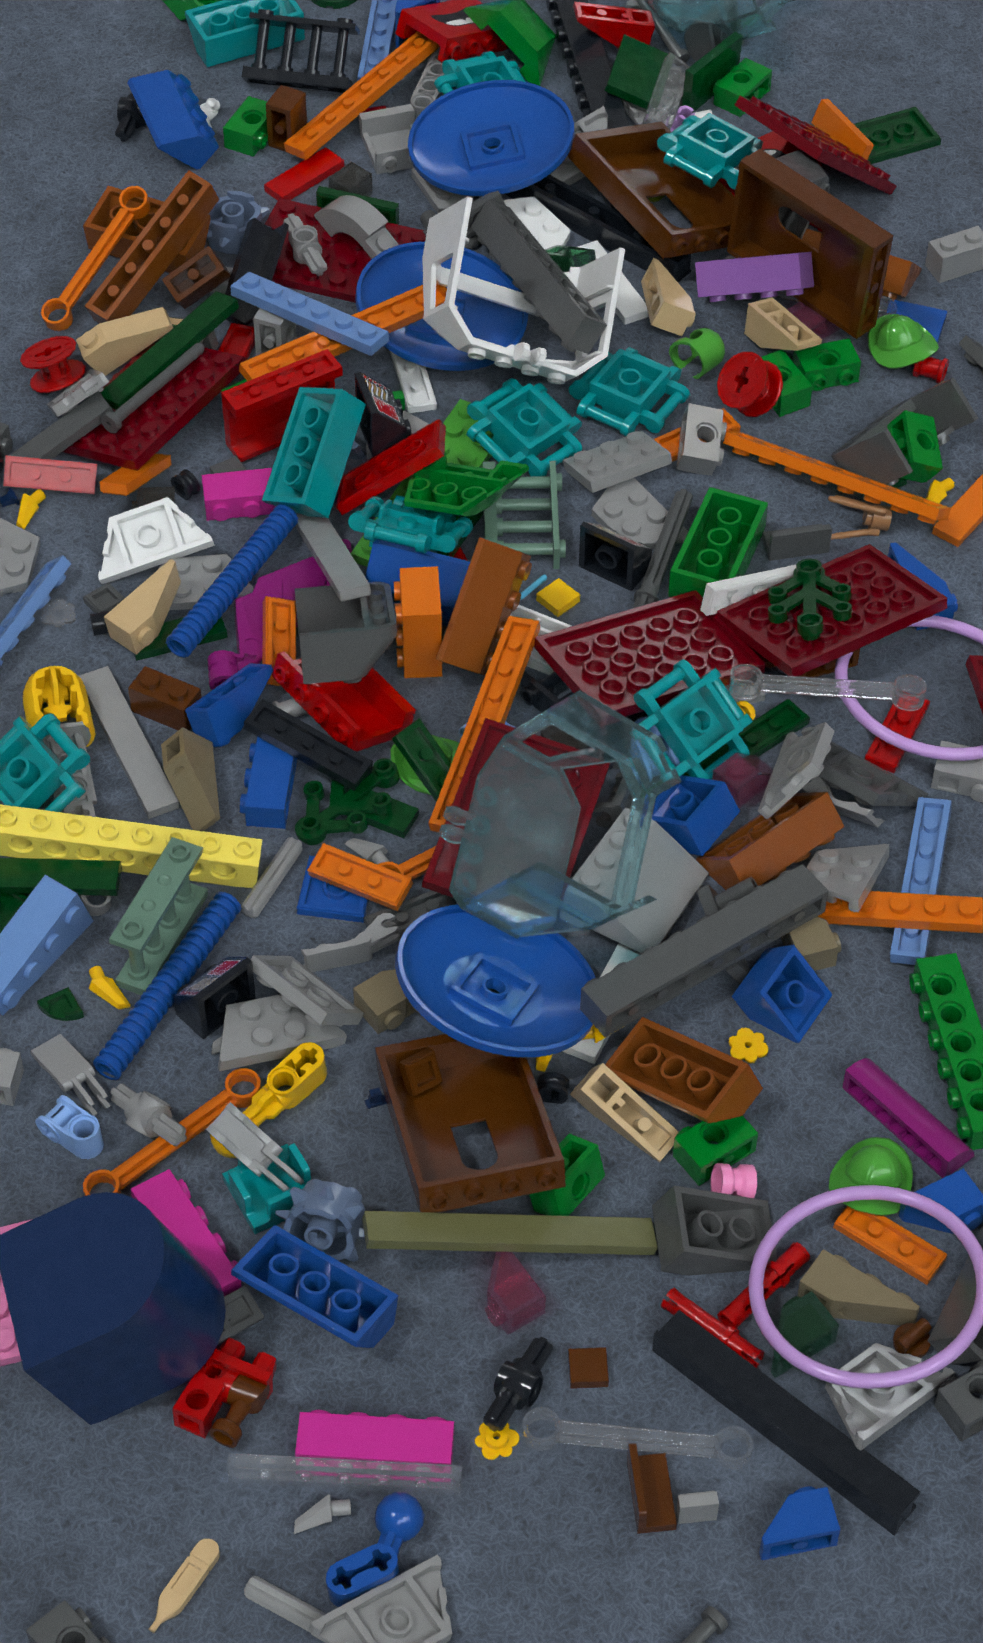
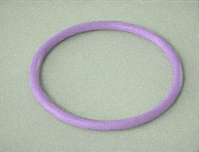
(896, 739)
(855, 1379)

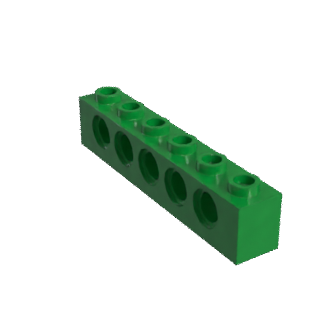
(945, 976)

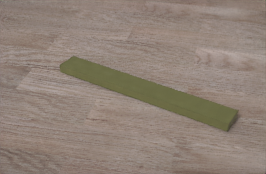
(508, 1233)

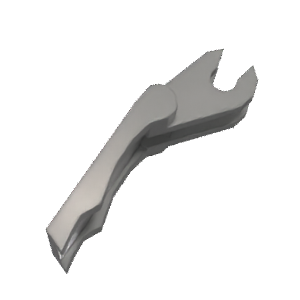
(844, 808)
(357, 950)
(70, 1070)
(249, 1144)

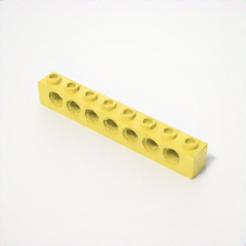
(60, 835)

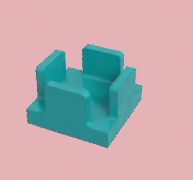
(260, 1197)

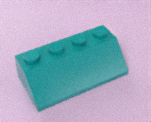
(227, 33)
(314, 451)

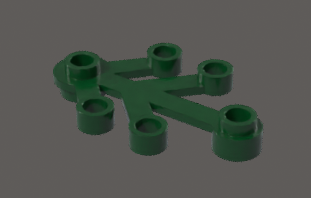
(809, 574)
(316, 825)

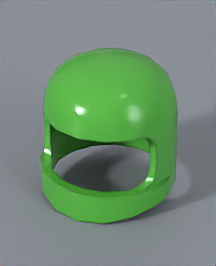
(703, 343)

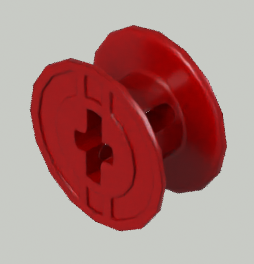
(51, 360)
(749, 384)

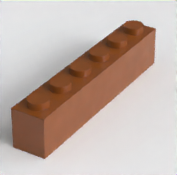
(153, 249)

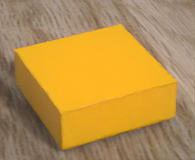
(558, 597)

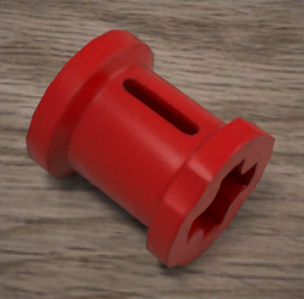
(932, 368)

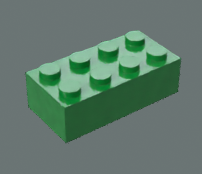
(718, 541)

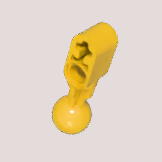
(302, 1070)

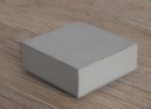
(697, 1507)

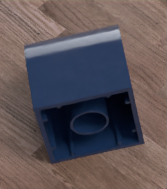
(108, 1304)

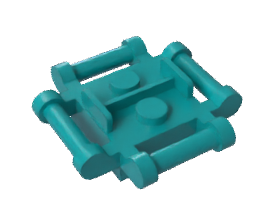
(476, 69)
(710, 148)
(627, 391)
(523, 426)
(409, 526)
(695, 720)
(33, 771)

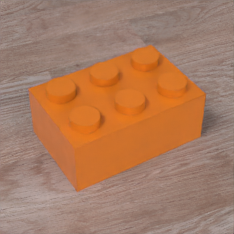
(418, 622)

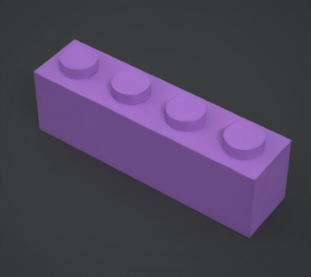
(754, 275)

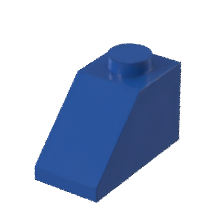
(954, 1192)
(801, 1525)

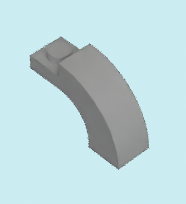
(358, 220)

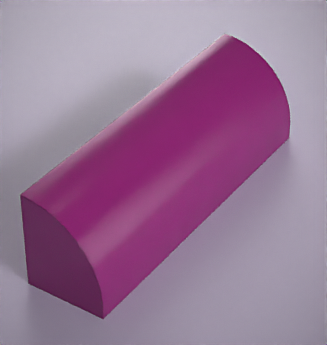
(906, 1117)

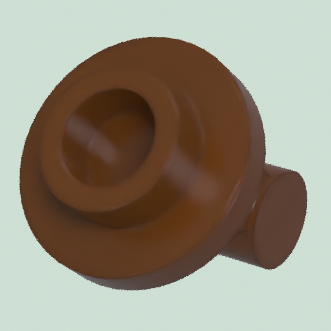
(913, 1338)

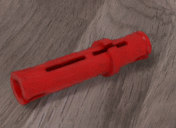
(776, 1276)
(727, 1335)

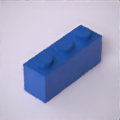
(268, 786)

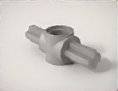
(305, 245)
(148, 1114)

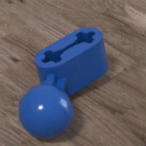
(398, 1520)

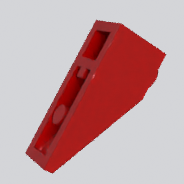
(614, 22)

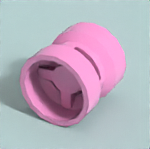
(734, 1181)

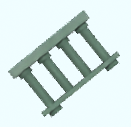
(496, 526)
(159, 915)

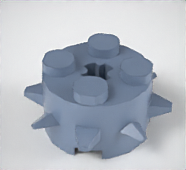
(230, 220)
(326, 1218)

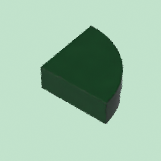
(61, 1005)

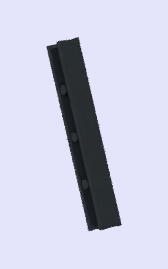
(601, 223)
(786, 1422)

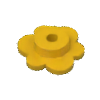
(744, 1038)
(494, 1447)

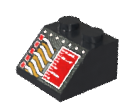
(383, 415)
(612, 555)
(205, 999)

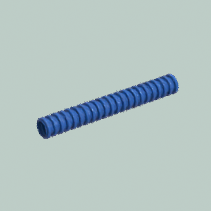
(231, 581)
(160, 994)

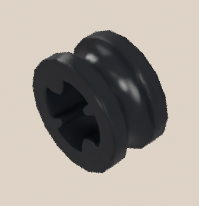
(185, 484)
(553, 1087)

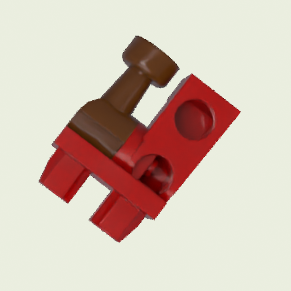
(228, 1381)

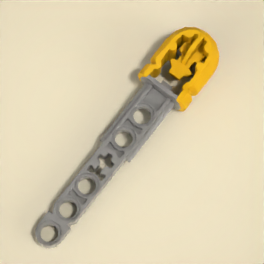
(55, 687)

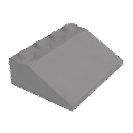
(665, 874)

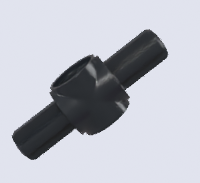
(128, 117)
(518, 1384)

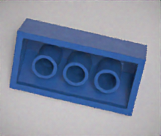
(174, 117)
(388, 558)
(319, 1288)

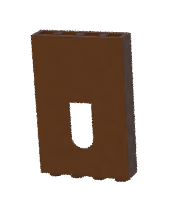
(630, 168)
(851, 252)
(473, 1090)

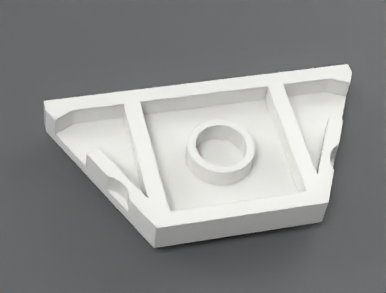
(540, 221)
(148, 539)

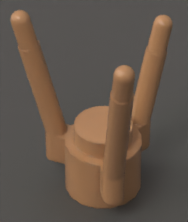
(875, 516)

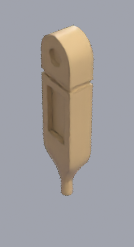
(186, 1581)

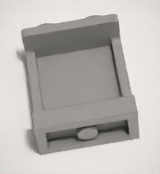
(386, 137)

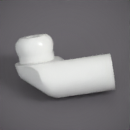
(211, 109)

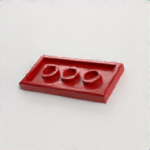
(391, 466)

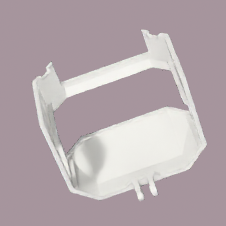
(446, 240)

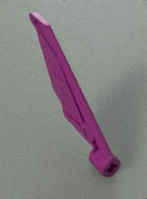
(249, 615)

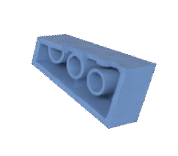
(38, 937)

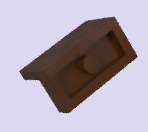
(650, 1491)

